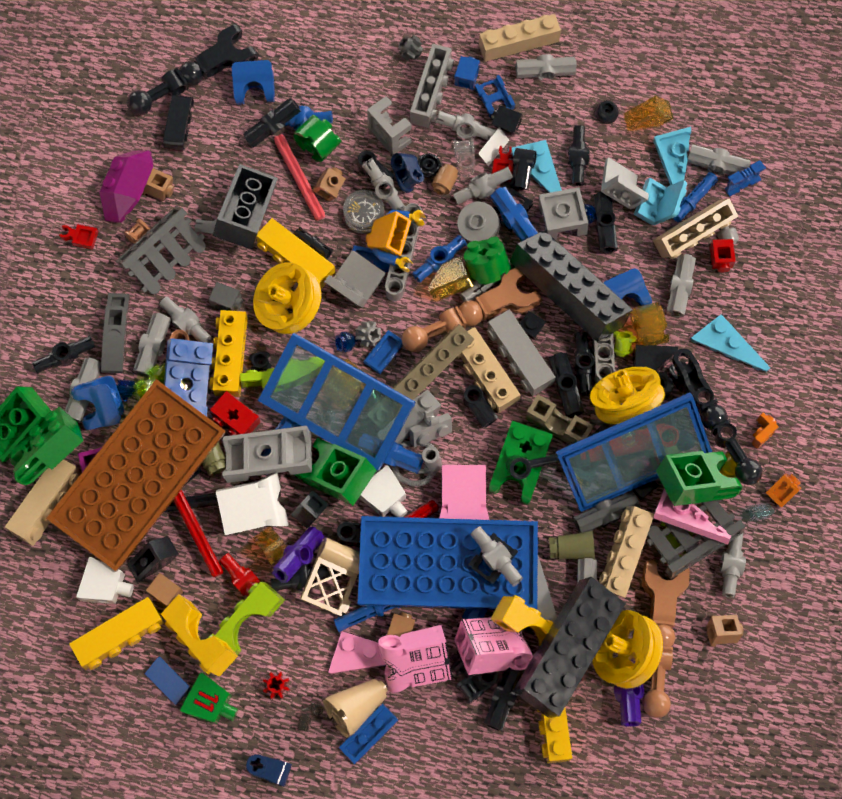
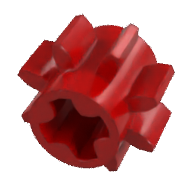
(282, 686)

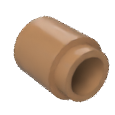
(445, 179)

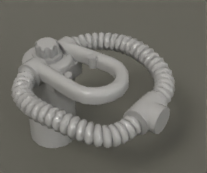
(432, 462)

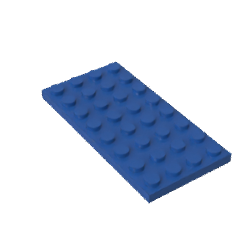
(428, 561)

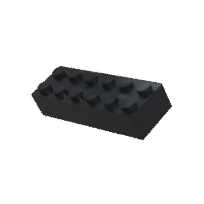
(571, 285)
(569, 647)

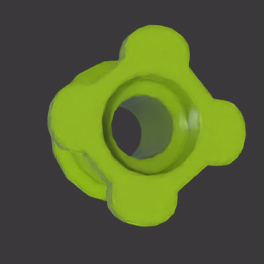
(623, 343)

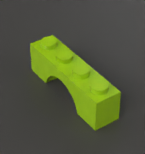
(261, 601)

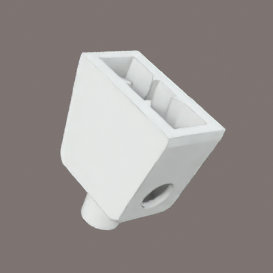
(385, 494)
(102, 583)

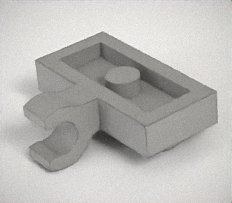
(430, 429)

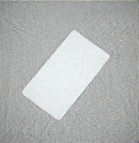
(491, 148)

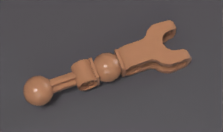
(471, 312)
(663, 613)

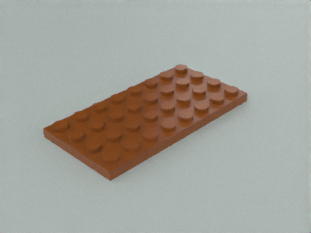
(136, 475)

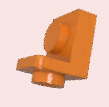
(763, 434)
(784, 489)

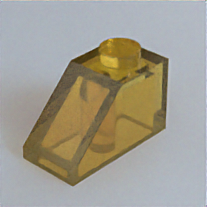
(649, 114)
(450, 279)

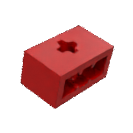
(228, 406)

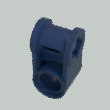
(406, 169)
(273, 769)

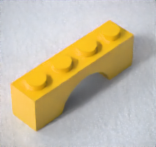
(515, 615)
(184, 619)

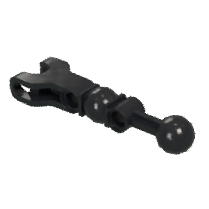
(191, 73)
(713, 416)

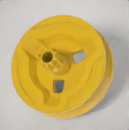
(277, 286)
(625, 384)
(643, 648)

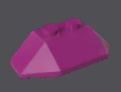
(125, 184)

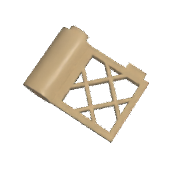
(337, 558)

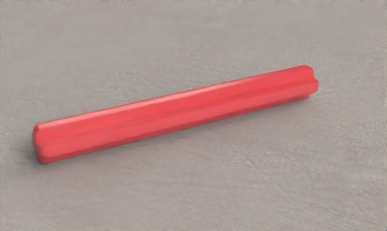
(299, 177)

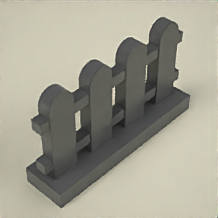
(160, 233)
(688, 544)

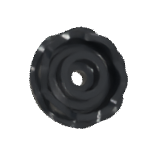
(606, 117)
(433, 161)

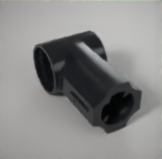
(365, 156)
(523, 163)
(480, 409)

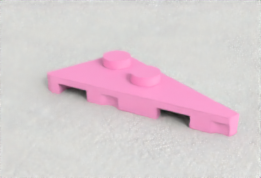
(689, 518)
(355, 654)

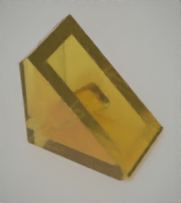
(270, 544)

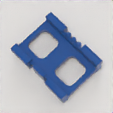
(501, 94)
(742, 180)

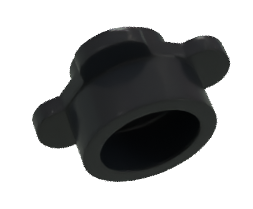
(260, 356)

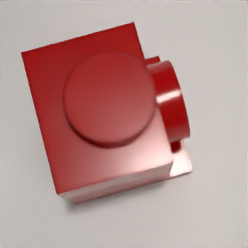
(722, 248)

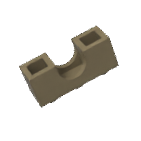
(546, 416)

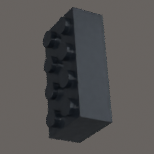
(245, 206)

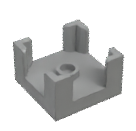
(387, 134)
(563, 212)

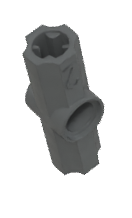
(604, 512)

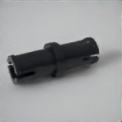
(314, 242)

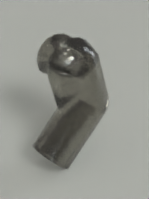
(307, 714)

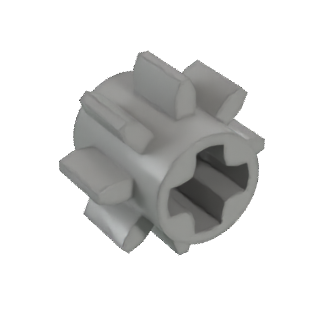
(368, 333)

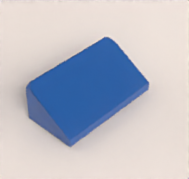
(168, 680)

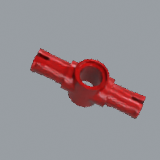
(241, 577)

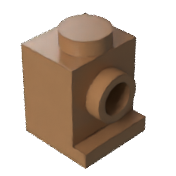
(159, 185)
(324, 186)
(724, 629)

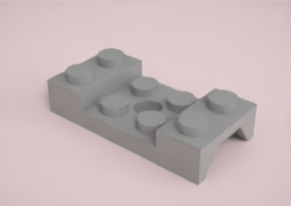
(288, 452)

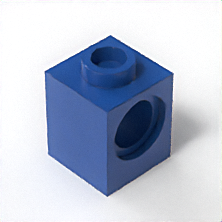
(467, 72)

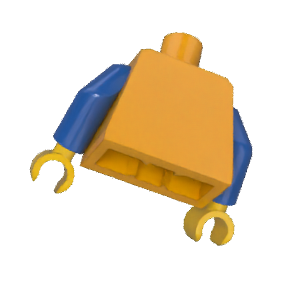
(390, 234)

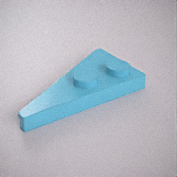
(673, 153)
(544, 170)
(723, 338)

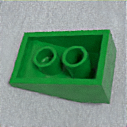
(18, 416)

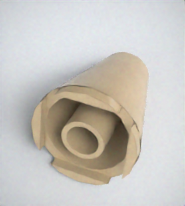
(355, 705)

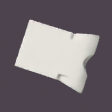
(251, 505)

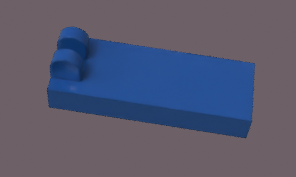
(369, 733)

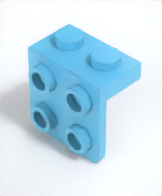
(662, 201)

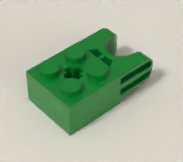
(516, 439)
(45, 446)
(339, 472)
(696, 478)

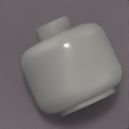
(728, 233)

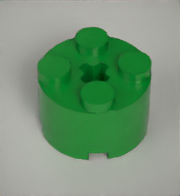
(317, 138)
(486, 260)

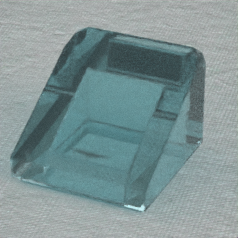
(760, 511)

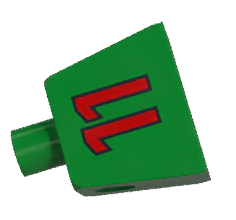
(208, 701)

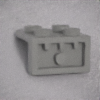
(621, 185)
(356, 279)

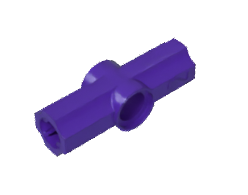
(297, 554)
(629, 704)

